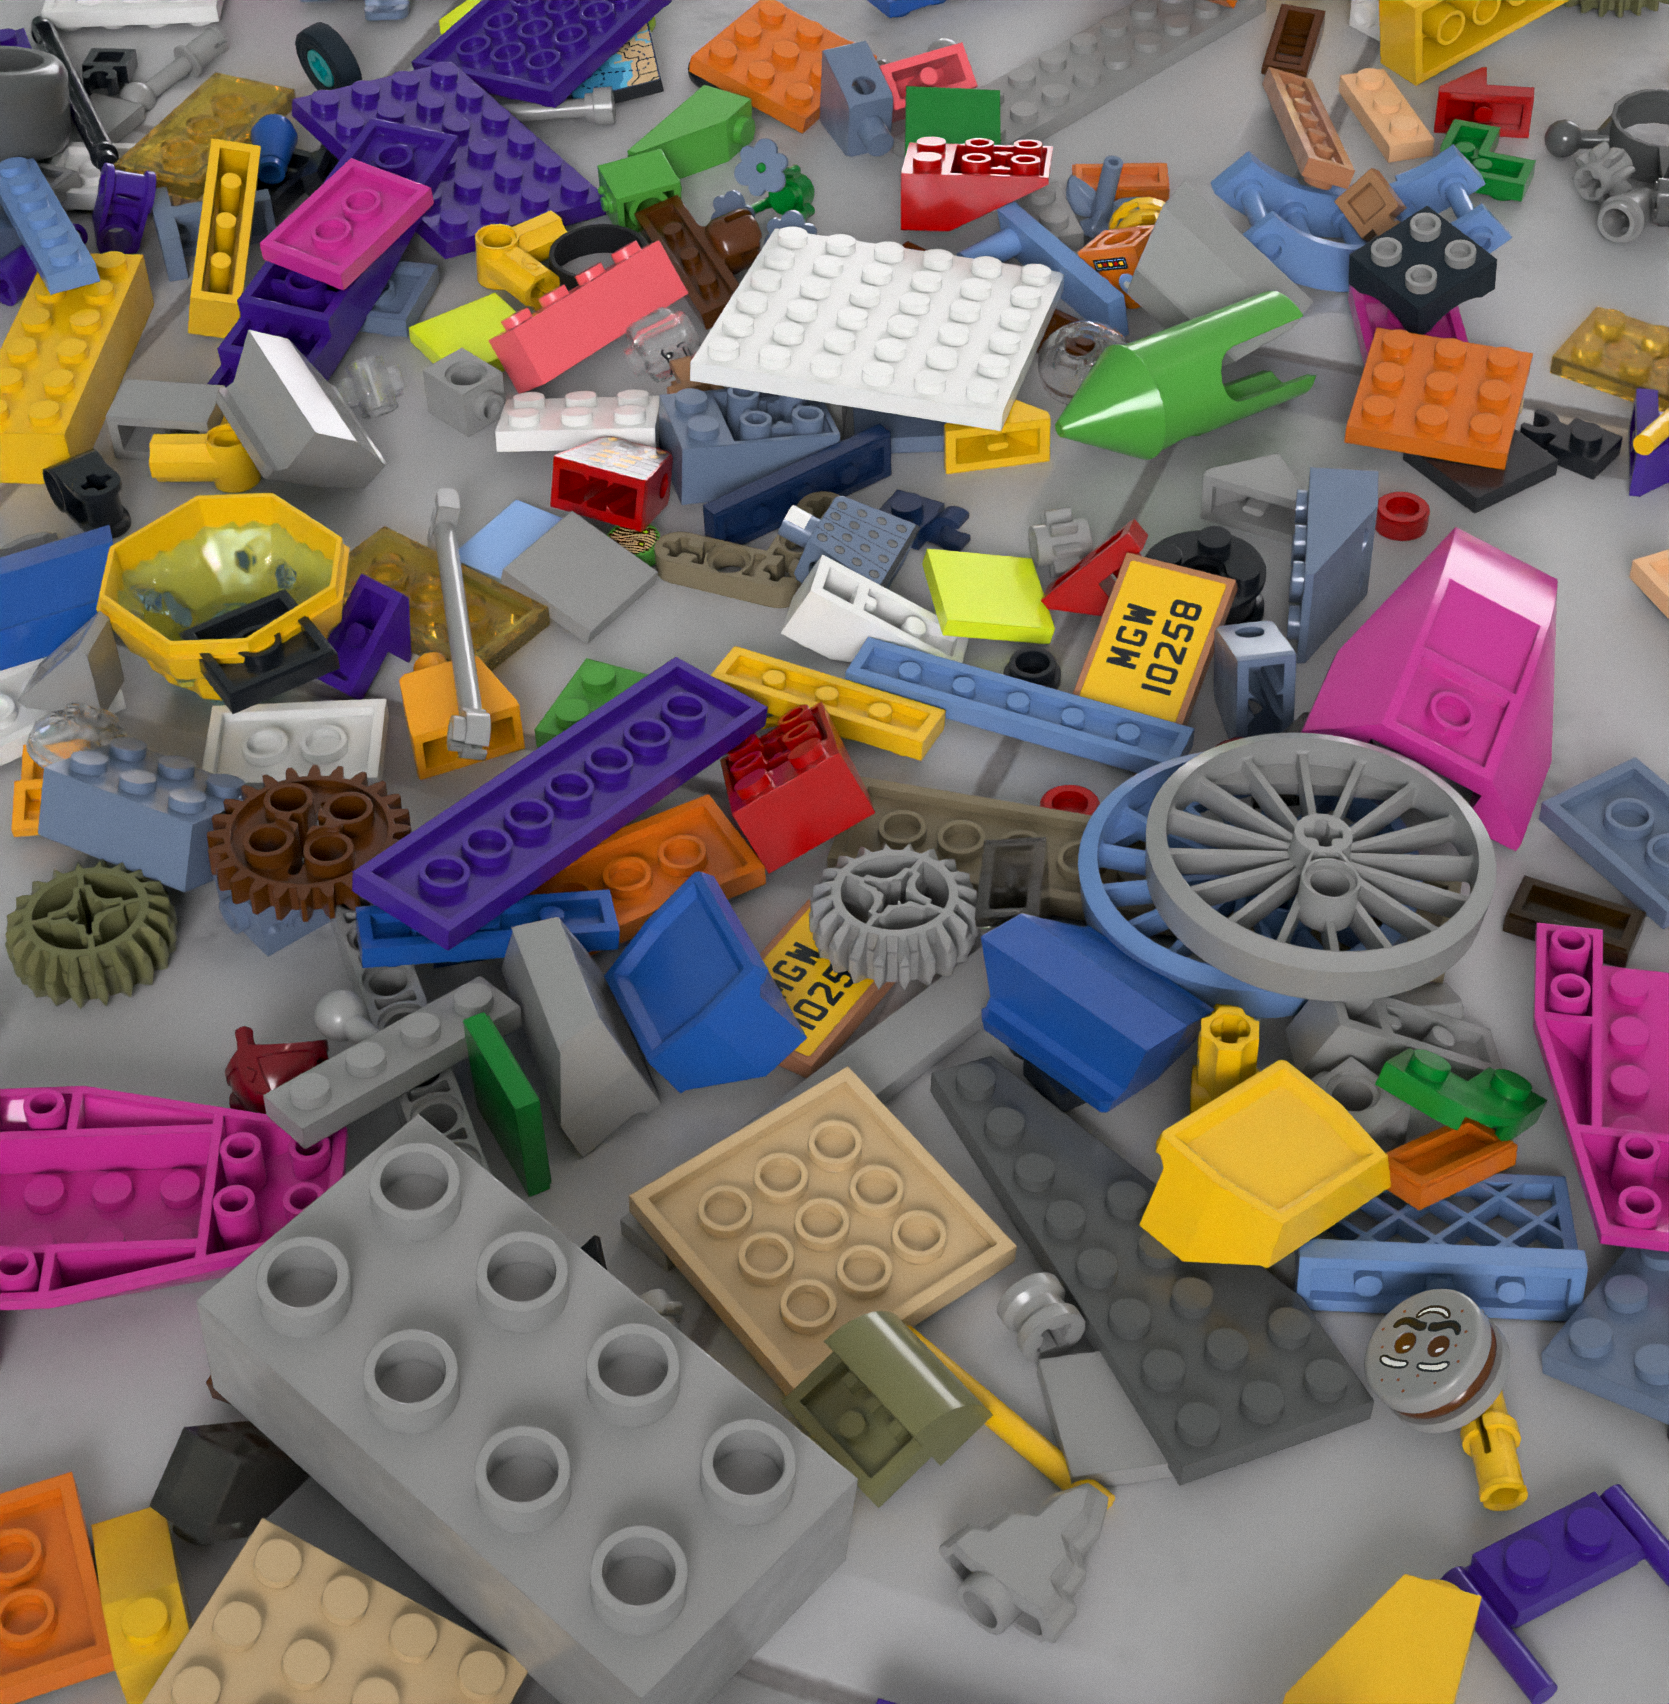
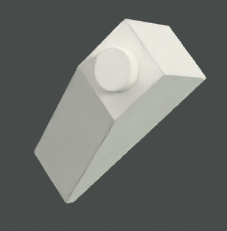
(841, 609)

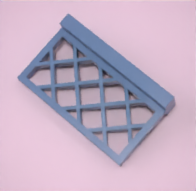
(1499, 1275)

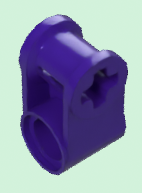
(124, 203)

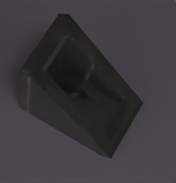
(1012, 881)

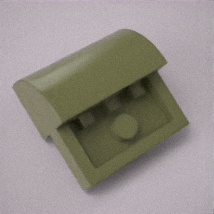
(884, 1404)

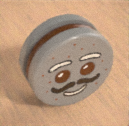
(1437, 1361)

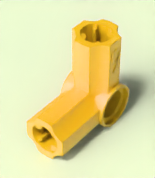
(511, 257)
(204, 458)
(1224, 1054)

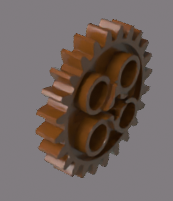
(266, 835)

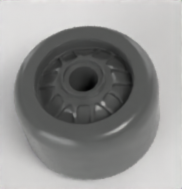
(33, 104)

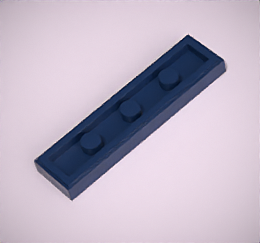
(765, 502)

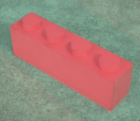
(586, 317)

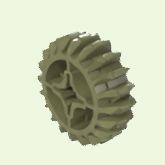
(91, 933)

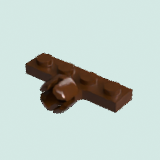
(703, 254)

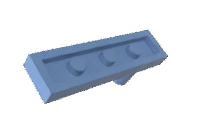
(1033, 244)

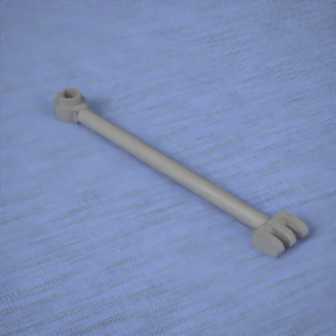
(473, 725)

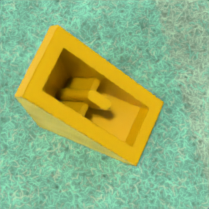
(1020, 442)

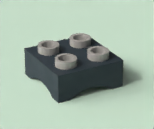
(1422, 270)

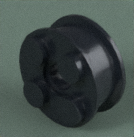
(1224, 555)

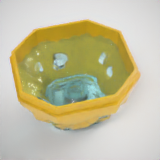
(211, 561)

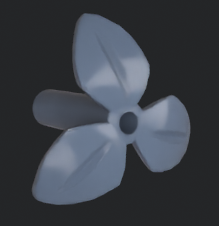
(1097, 204)

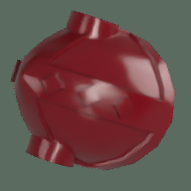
(263, 1067)

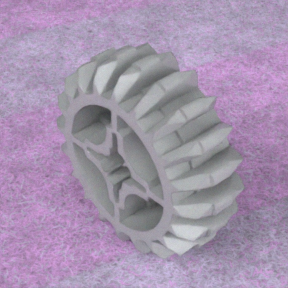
(894, 916)

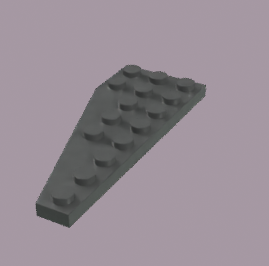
(1205, 1351)

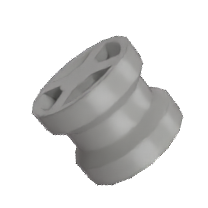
(1041, 1317)

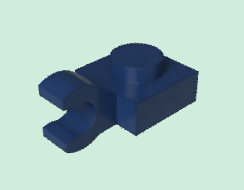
(936, 521)

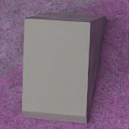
(1252, 497)
(78, 671)

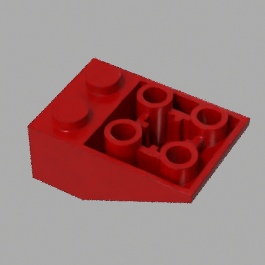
(961, 182)
(794, 786)

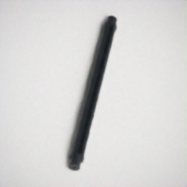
(81, 107)

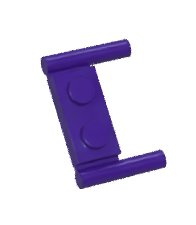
(1552, 1565)

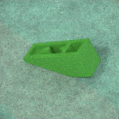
(701, 131)

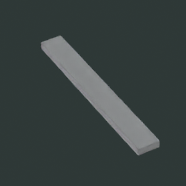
(888, 1054)

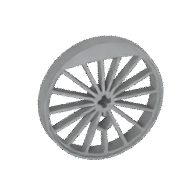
(1329, 865)

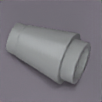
(1626, 214)

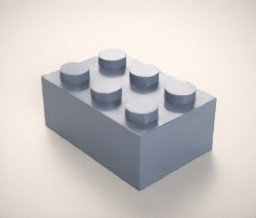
(136, 810)

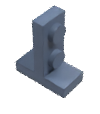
(179, 228)

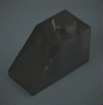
(224, 1482)

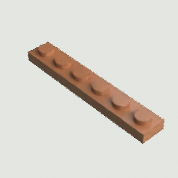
(1308, 130)

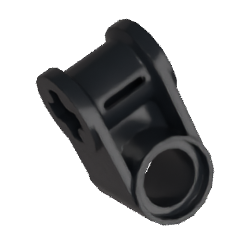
(88, 492)

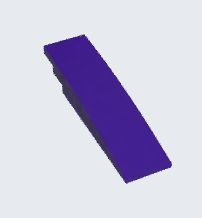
(317, 315)

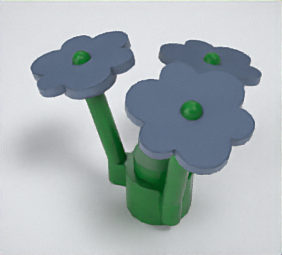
(787, 188)

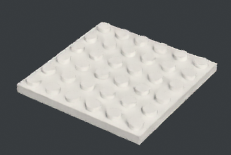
(882, 328)

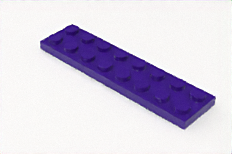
(557, 803)

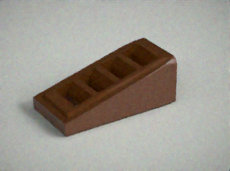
(1294, 40)

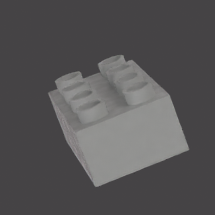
(526, 1430)

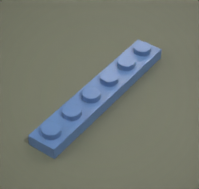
(44, 227)
(1021, 708)

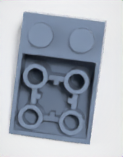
(737, 437)
(1330, 553)

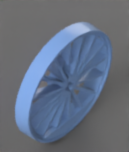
(1123, 821)

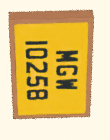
(1156, 638)
(821, 1000)

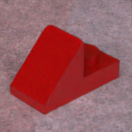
(1493, 105)
(1089, 582)

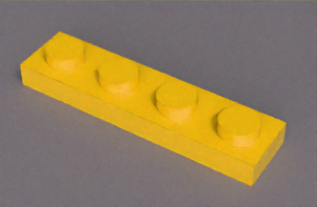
(855, 709)

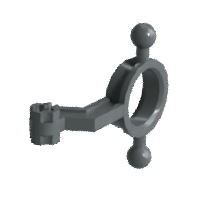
(1648, 159)

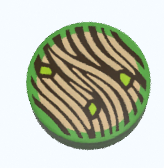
(636, 542)

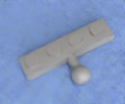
(381, 1061)

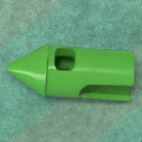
(1171, 382)

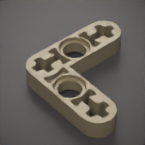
(694, 562)

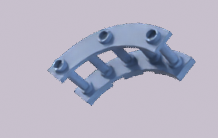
(1292, 216)

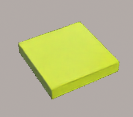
(465, 328)
(987, 596)

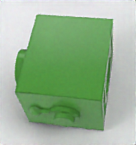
(634, 185)

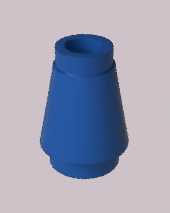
(277, 144)

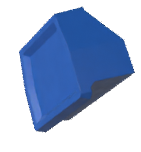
(49, 594)
(702, 993)
(1084, 1009)

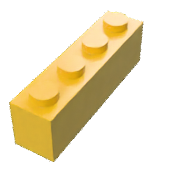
(223, 237)

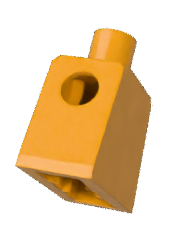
(430, 702)

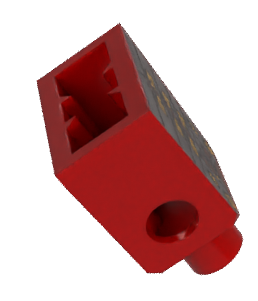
(613, 482)

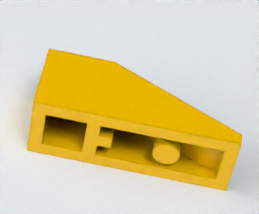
(140, 1597)

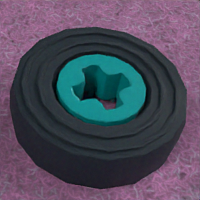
(326, 57)

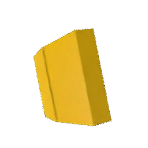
(1261, 1172)

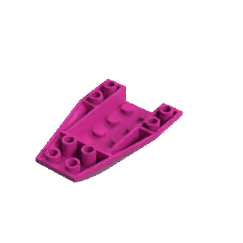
(1457, 678)
(1609, 1073)
(141, 1191)

